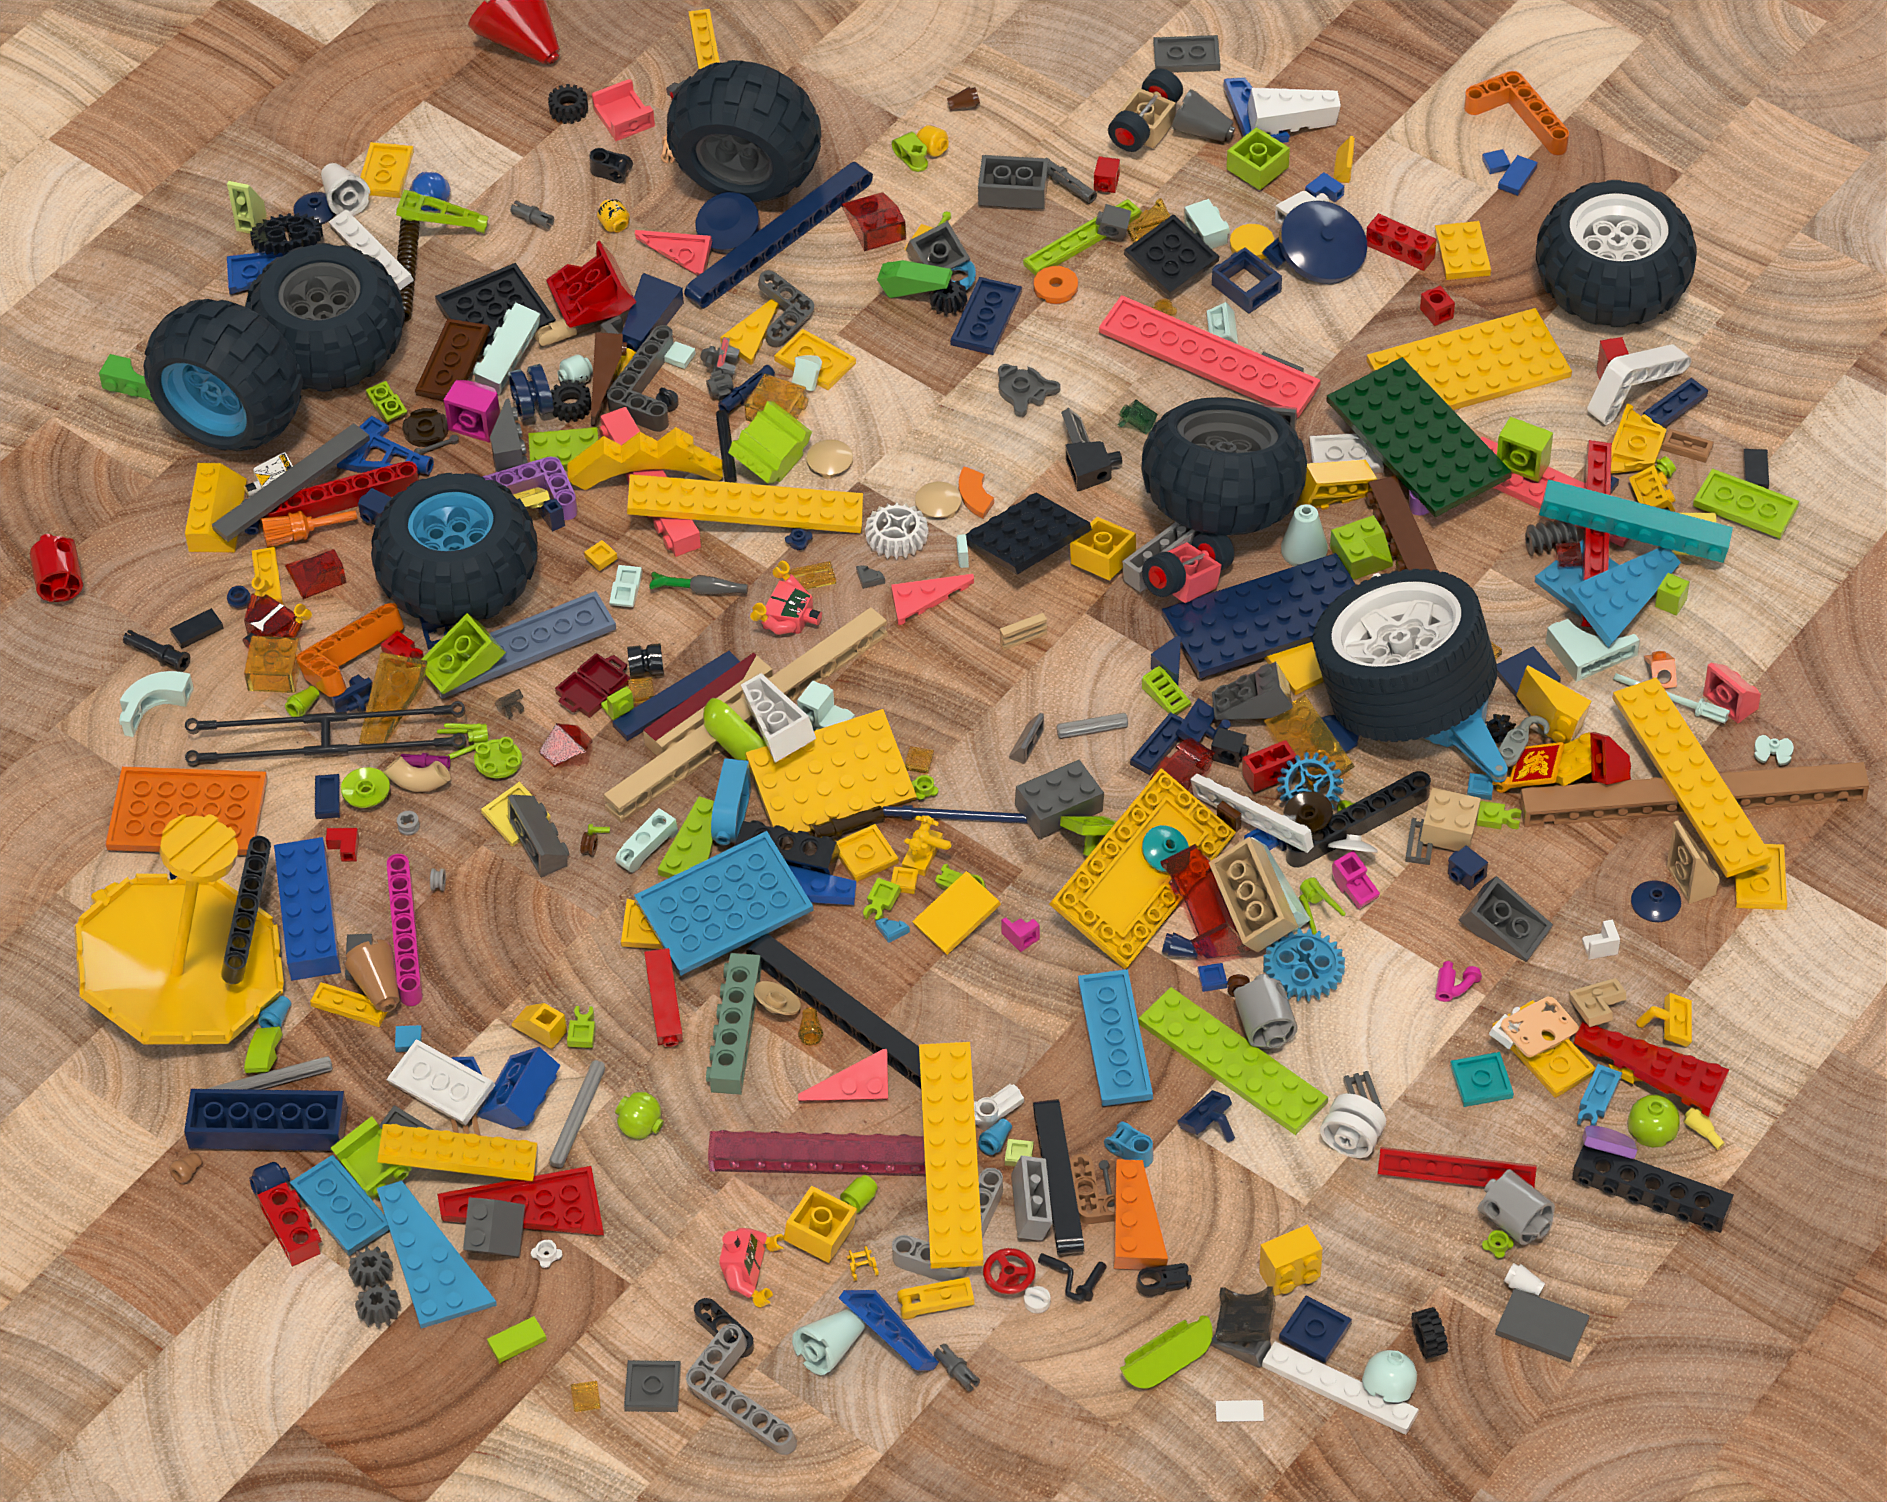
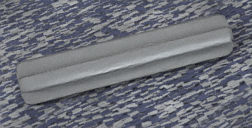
(1092, 725)

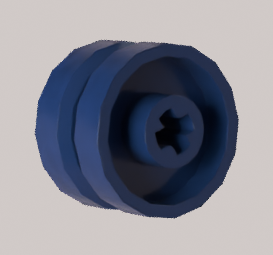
(530, 391)

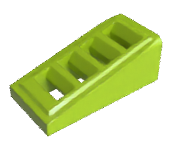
(1158, 678)

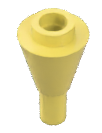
(1703, 1126)

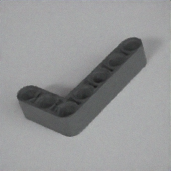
(637, 375)

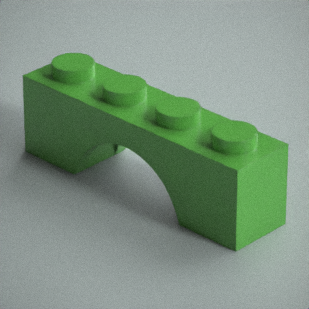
(120, 377)

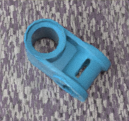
(1130, 1144)

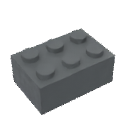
(1013, 181)
(1057, 794)

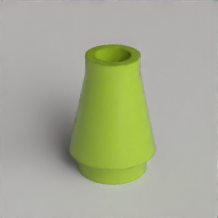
(300, 702)

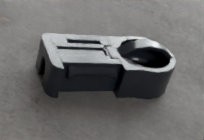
(1168, 1278)

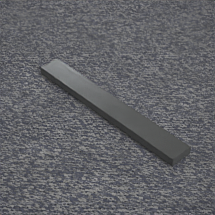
(290, 482)

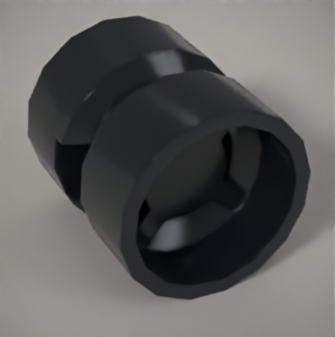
(645, 660)

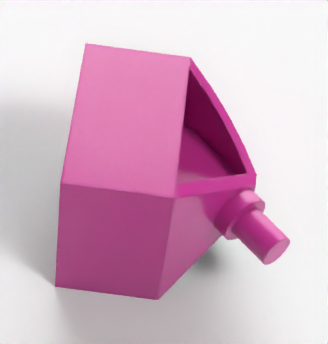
(472, 409)

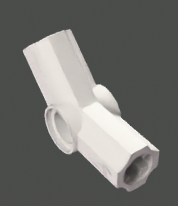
(997, 1106)

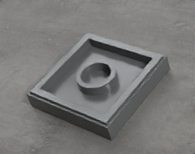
(652, 1386)

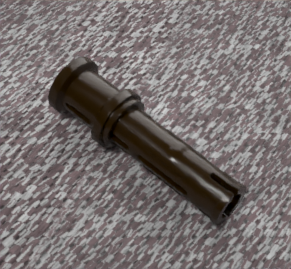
(836, 827)

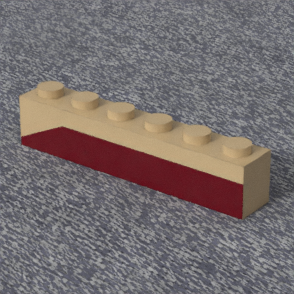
(689, 714)

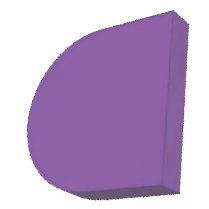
(1609, 1141)

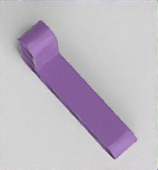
(542, 473)

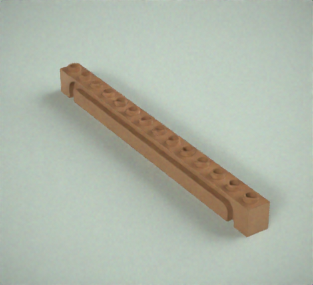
(1654, 798)

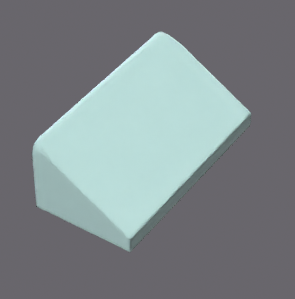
(1222, 322)

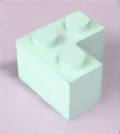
(819, 705)

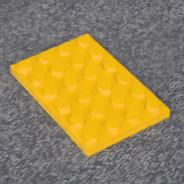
(833, 776)

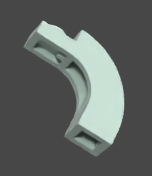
(151, 691)

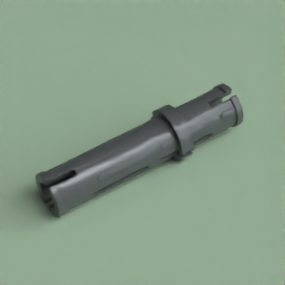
(1086, 193)

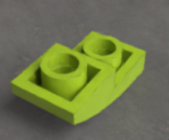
(385, 402)
(261, 1050)

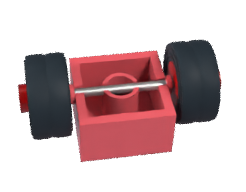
(1189, 569)

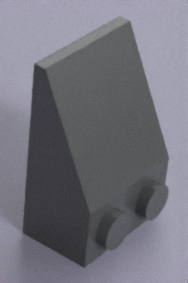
(1505, 920)

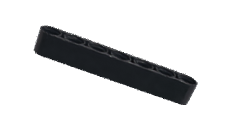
(1365, 816)
(246, 910)
(1060, 1180)

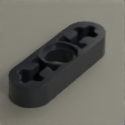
(720, 1316)

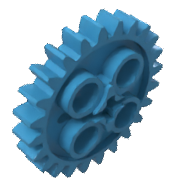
(1318, 967)

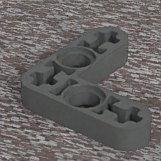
(792, 309)

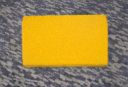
(1344, 161)

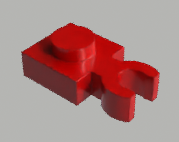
(401, 645)

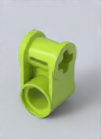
(911, 151)

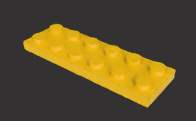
(457, 1152)

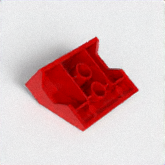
(591, 290)

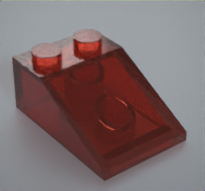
(875, 221)

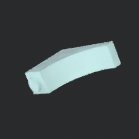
(1586, 653)

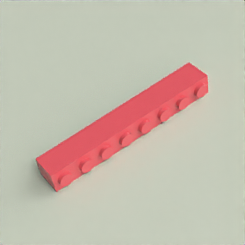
(678, 534)

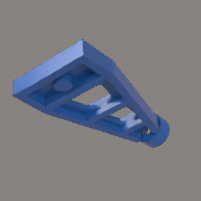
(357, 460)

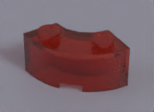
(1187, 761)

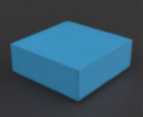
(1480, 786)
(406, 1036)

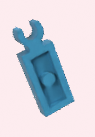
(1599, 1094)

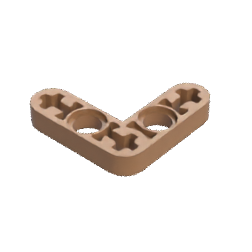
(1098, 1204)

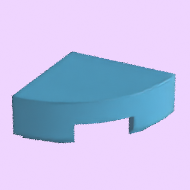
(892, 929)

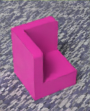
(1021, 933)

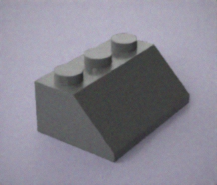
(537, 834)

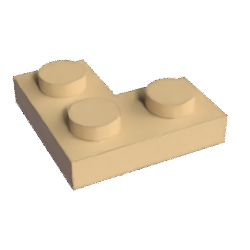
(1594, 1000)

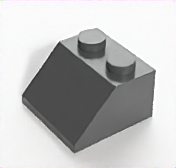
(938, 248)
(494, 1227)

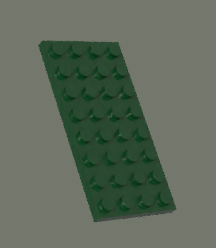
(1419, 437)

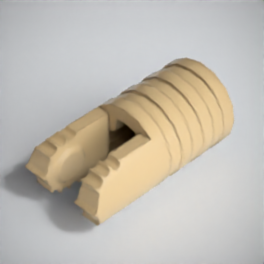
(554, 332)

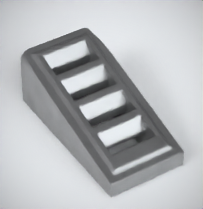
(1253, 1354)

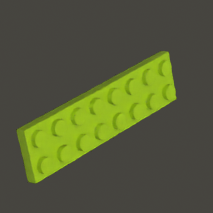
(1233, 1060)

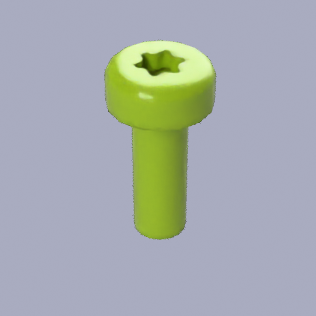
(591, 829)

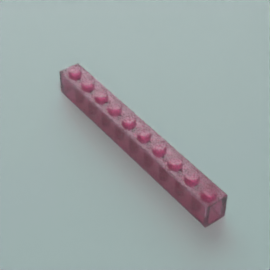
(816, 1153)

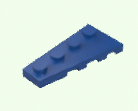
(1238, 93)
(245, 268)
(825, 887)
(889, 1326)

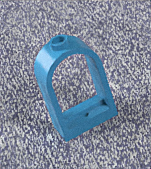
(731, 801)

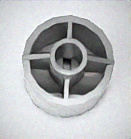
(1265, 1012)
(1517, 1208)

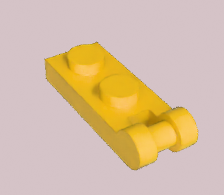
(935, 1297)

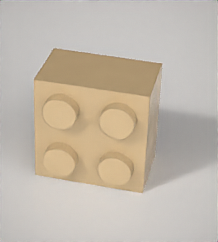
(1450, 819)

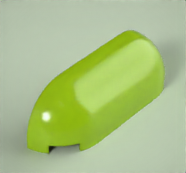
(730, 729)
(1168, 1353)

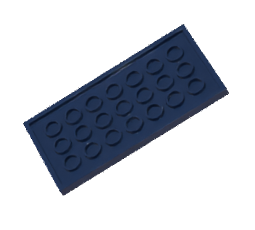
(1257, 615)

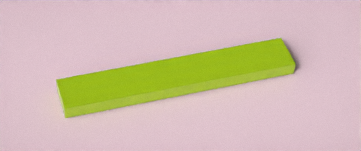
(1072, 243)

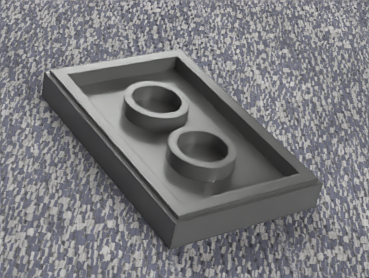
(1187, 53)
(1542, 1325)

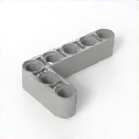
(919, 1249)
(734, 1399)

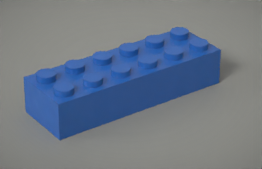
(307, 909)

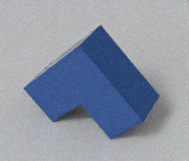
(1326, 184)

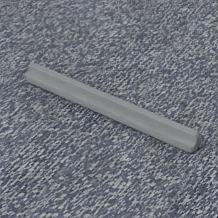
(280, 1075)
(577, 1114)

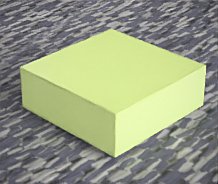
(1015, 1149)

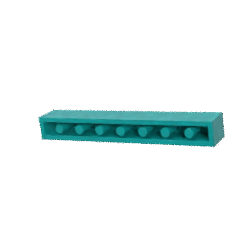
(1636, 521)

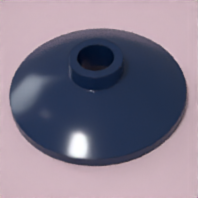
(314, 205)
(1656, 908)

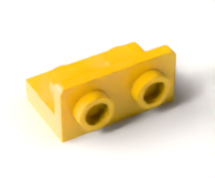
(1651, 488)

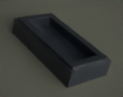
(1756, 467)
(196, 628)

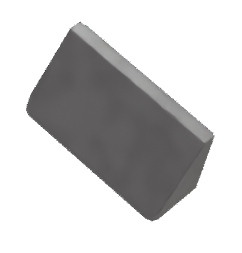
(1028, 739)

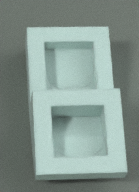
(626, 586)

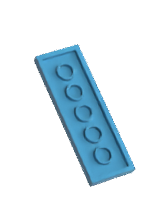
(1115, 1037)

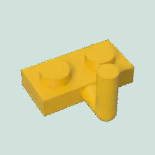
(1676, 1017)

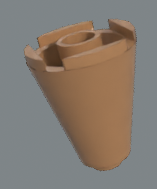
(375, 973)

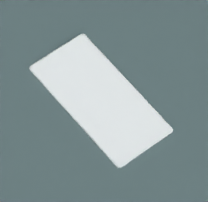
(1239, 1410)

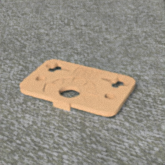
(1534, 1022)

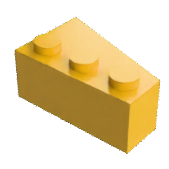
(1335, 482)

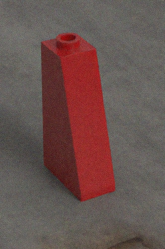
(663, 997)

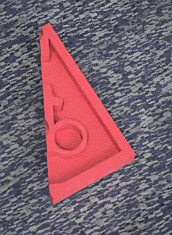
(684, 249)
(925, 594)
(858, 1082)

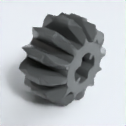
(370, 1268)
(377, 1305)

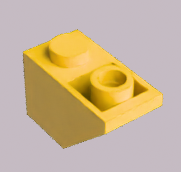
(541, 1024)

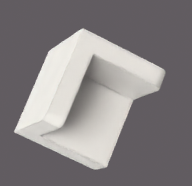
(1604, 943)

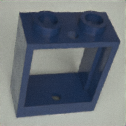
(1256, 296)

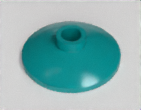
(1155, 846)

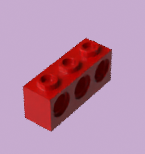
(1401, 242)
(290, 1234)

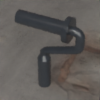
(1083, 1292)

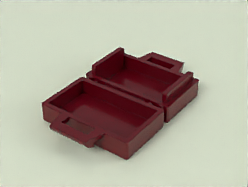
(592, 684)

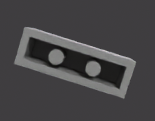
(1031, 1198)

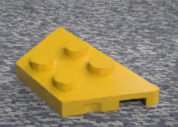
(1636, 442)

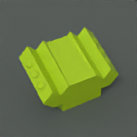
(771, 443)

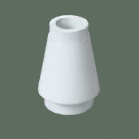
(1524, 1280)

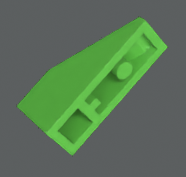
(909, 278)

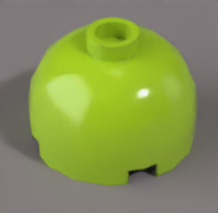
(1653, 1121)

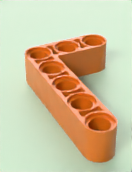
(1515, 90)
(322, 660)

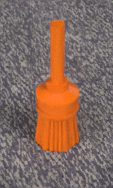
(297, 526)

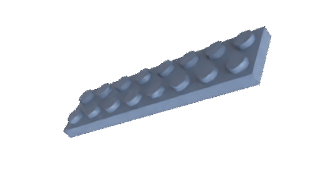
(545, 635)

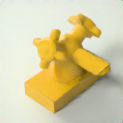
(924, 845)

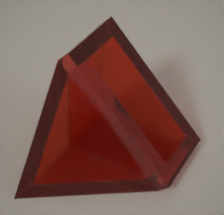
(564, 743)

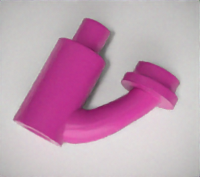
(1446, 980)

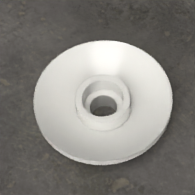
(1353, 842)

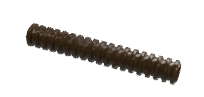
(407, 258)

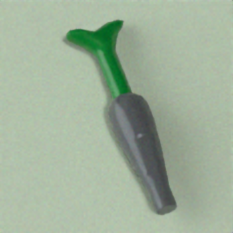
(699, 584)

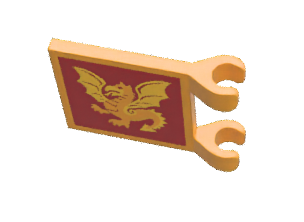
(1535, 767)

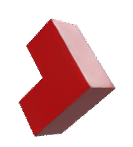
(344, 839)

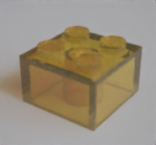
(272, 664)

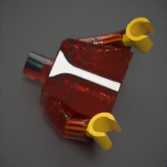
(271, 618)

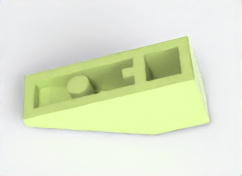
(246, 206)

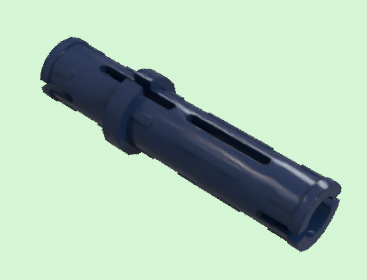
(740, 394)

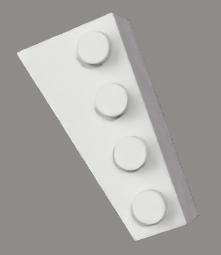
(1292, 109)
(777, 717)

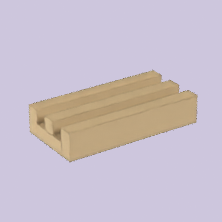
(1023, 631)

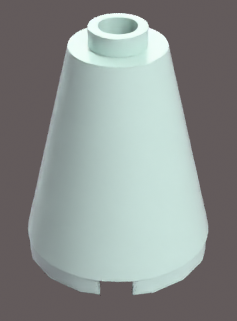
(1304, 537)
(827, 1340)

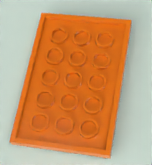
(155, 796)

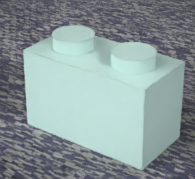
(1206, 223)

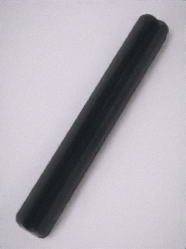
(725, 443)

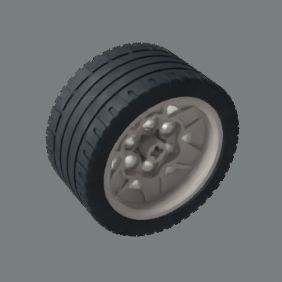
(1405, 655)

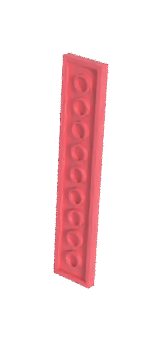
(1208, 355)

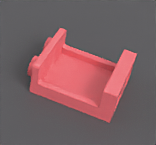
(622, 110)

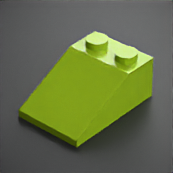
(462, 655)

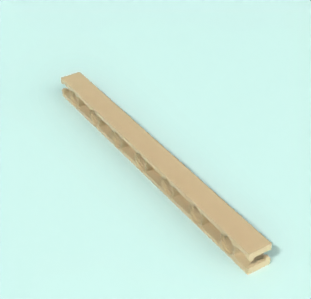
(701, 747)

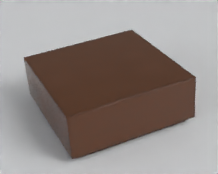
(1229, 816)

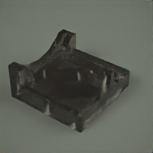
(1245, 1316)

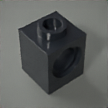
(1229, 747)

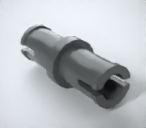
(532, 214)
(957, 1367)

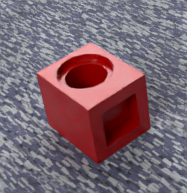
(1106, 174)
(1437, 305)

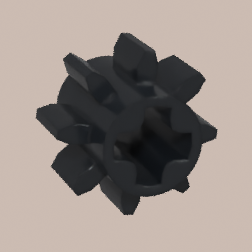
(1499, 727)

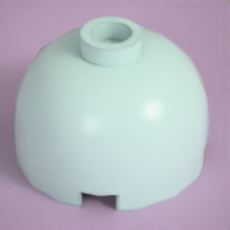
(1390, 1375)

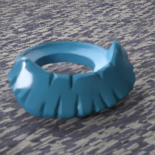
(970, 269)

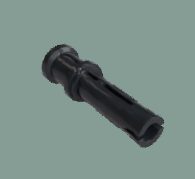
(164, 653)

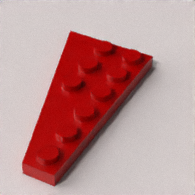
(552, 1200)

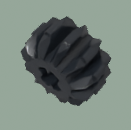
(949, 299)

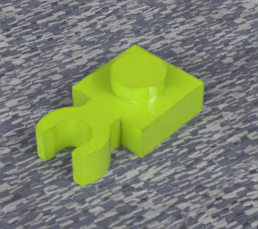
(1494, 815)
(881, 897)
(582, 1030)

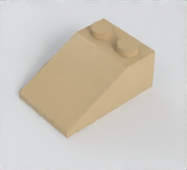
(1690, 866)

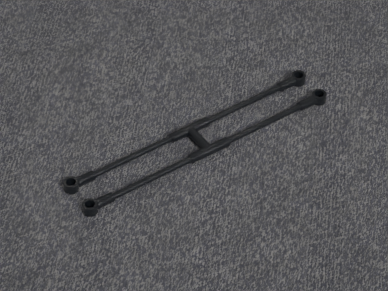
(325, 747)

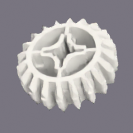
(896, 524)

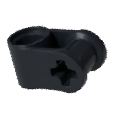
(608, 165)

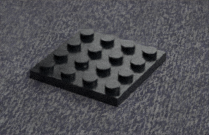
(490, 297)
(1027, 533)

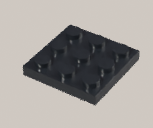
(1171, 255)

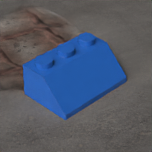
(520, 1088)

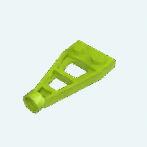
(411, 209)

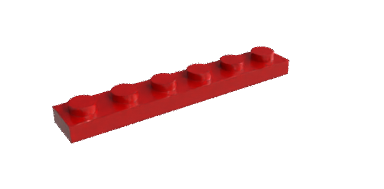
(1449, 1167)

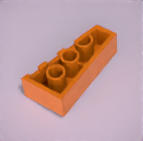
(1136, 1224)

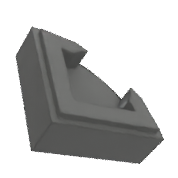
(869, 577)

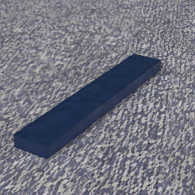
(648, 712)

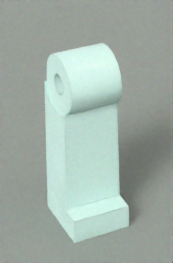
(646, 840)

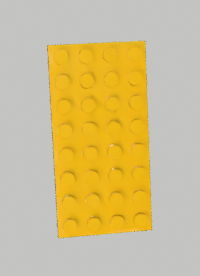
(1483, 359)

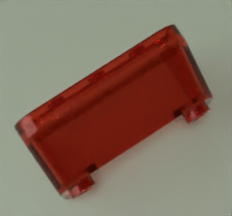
(1198, 887)

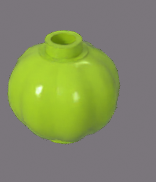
(639, 1115)

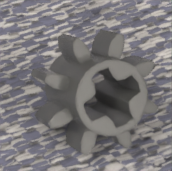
(719, 384)

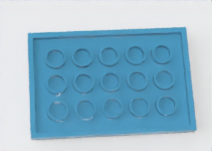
(723, 903)

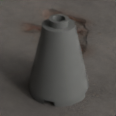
(1202, 118)

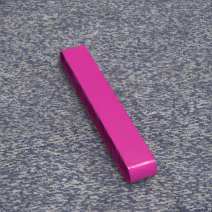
(404, 930)

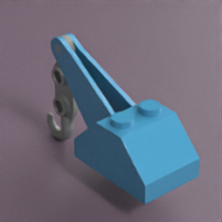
(1478, 745)

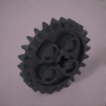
(272, 238)

